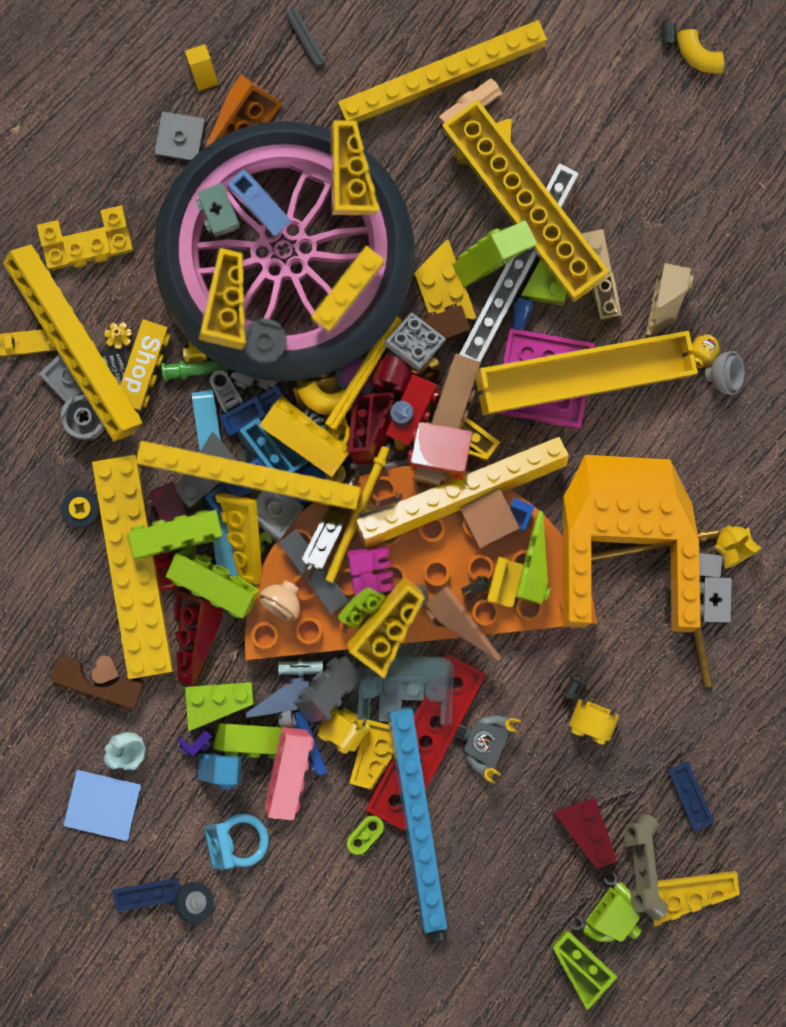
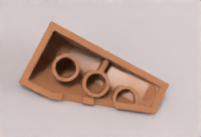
(452, 615)

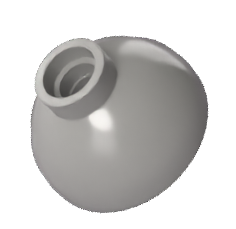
(726, 372)

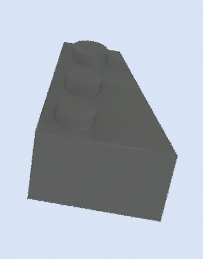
(193, 488)
(328, 689)

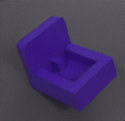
(201, 743)

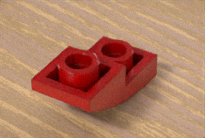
(163, 563)

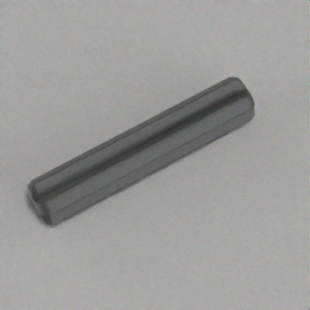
(305, 37)

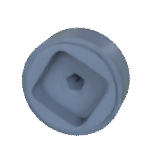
(402, 412)

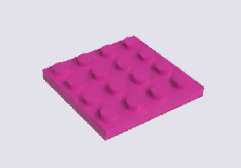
(530, 345)

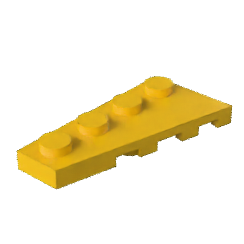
(243, 534)
(695, 892)

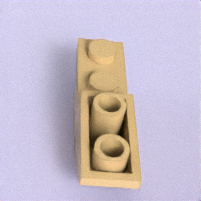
(605, 293)

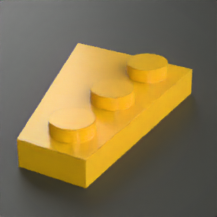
(373, 755)

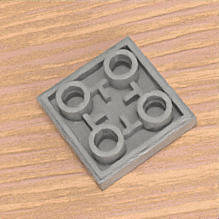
(414, 341)

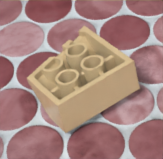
(668, 296)

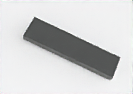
(328, 592)

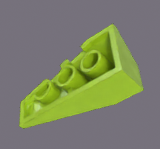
(534, 577)

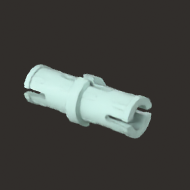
(300, 667)

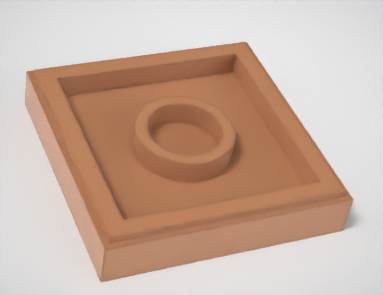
(489, 518)

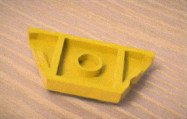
(441, 284)

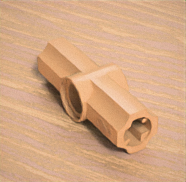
(485, 94)

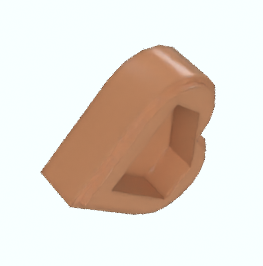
(105, 670)

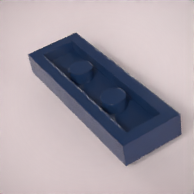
(690, 796)
(145, 894)

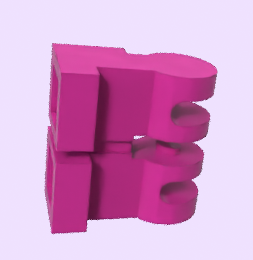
(362, 562)

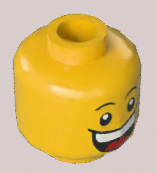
(705, 350)

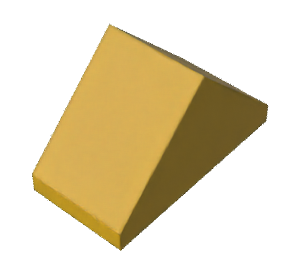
(202, 67)

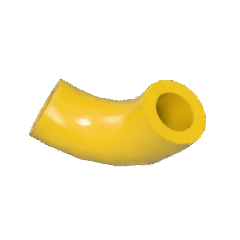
(697, 55)
(317, 399)

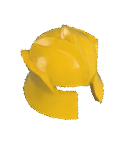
(735, 545)

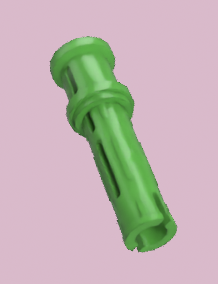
(183, 369)

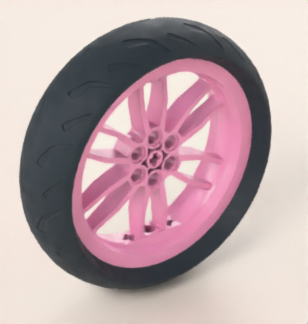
(308, 152)

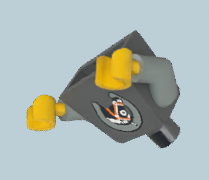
(486, 742)

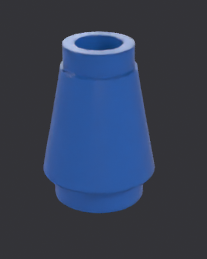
(521, 313)

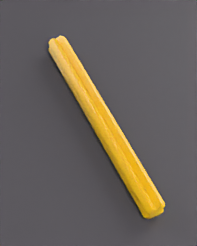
(360, 378)

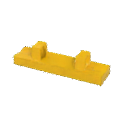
(25, 343)

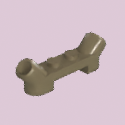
(646, 896)

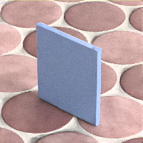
(102, 805)

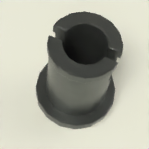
(480, 585)

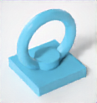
(221, 845)

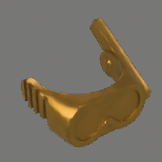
(432, 372)

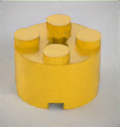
(593, 721)
(343, 730)

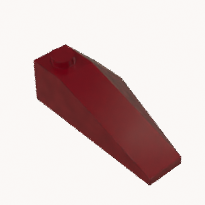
(196, 631)

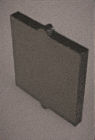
(380, 505)

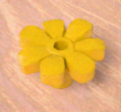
(118, 335)

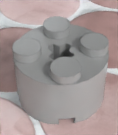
(73, 423)

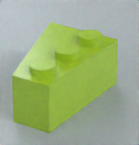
(216, 701)
(246, 739)
(583, 968)

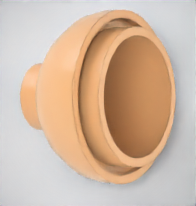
(281, 600)

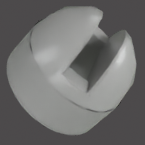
(287, 719)

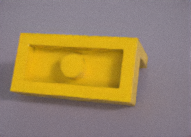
(505, 582)

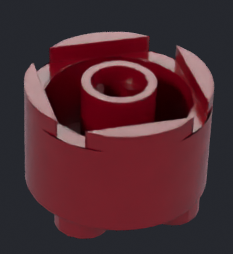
(391, 375)

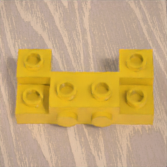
(86, 246)

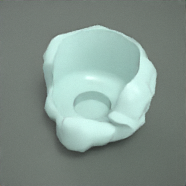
(124, 751)

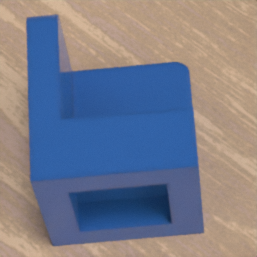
(522, 512)

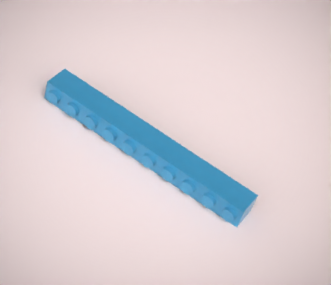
(416, 819)

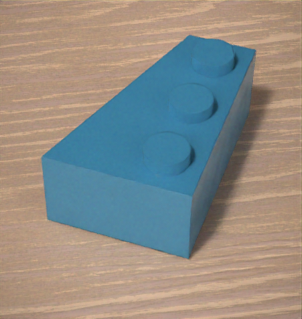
(269, 449)
(220, 769)

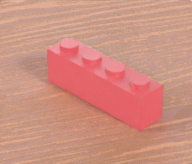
(288, 773)

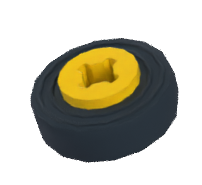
(86, 513)

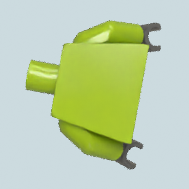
(612, 916)

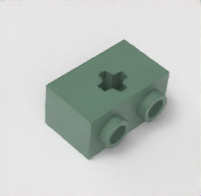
(213, 197)

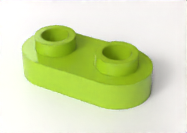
(365, 835)

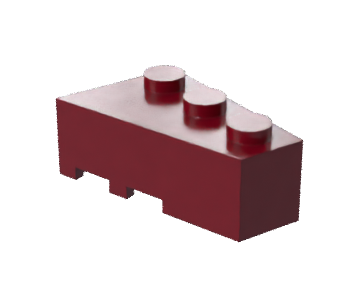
(369, 425)
(588, 830)

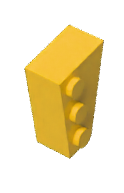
(482, 443)

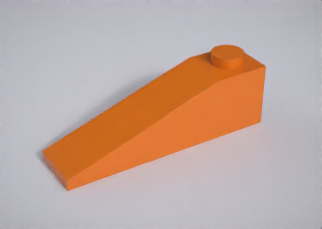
(243, 107)

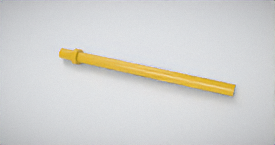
(379, 462)

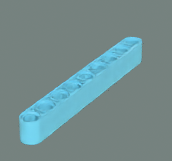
(206, 423)

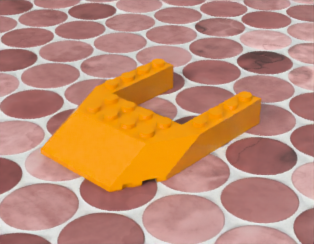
(629, 504)

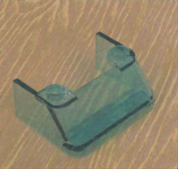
(433, 671)

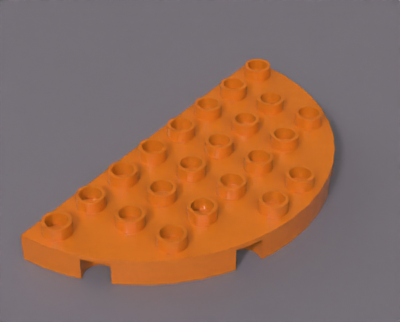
(430, 555)

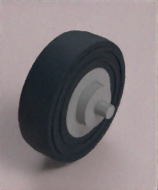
(193, 902)

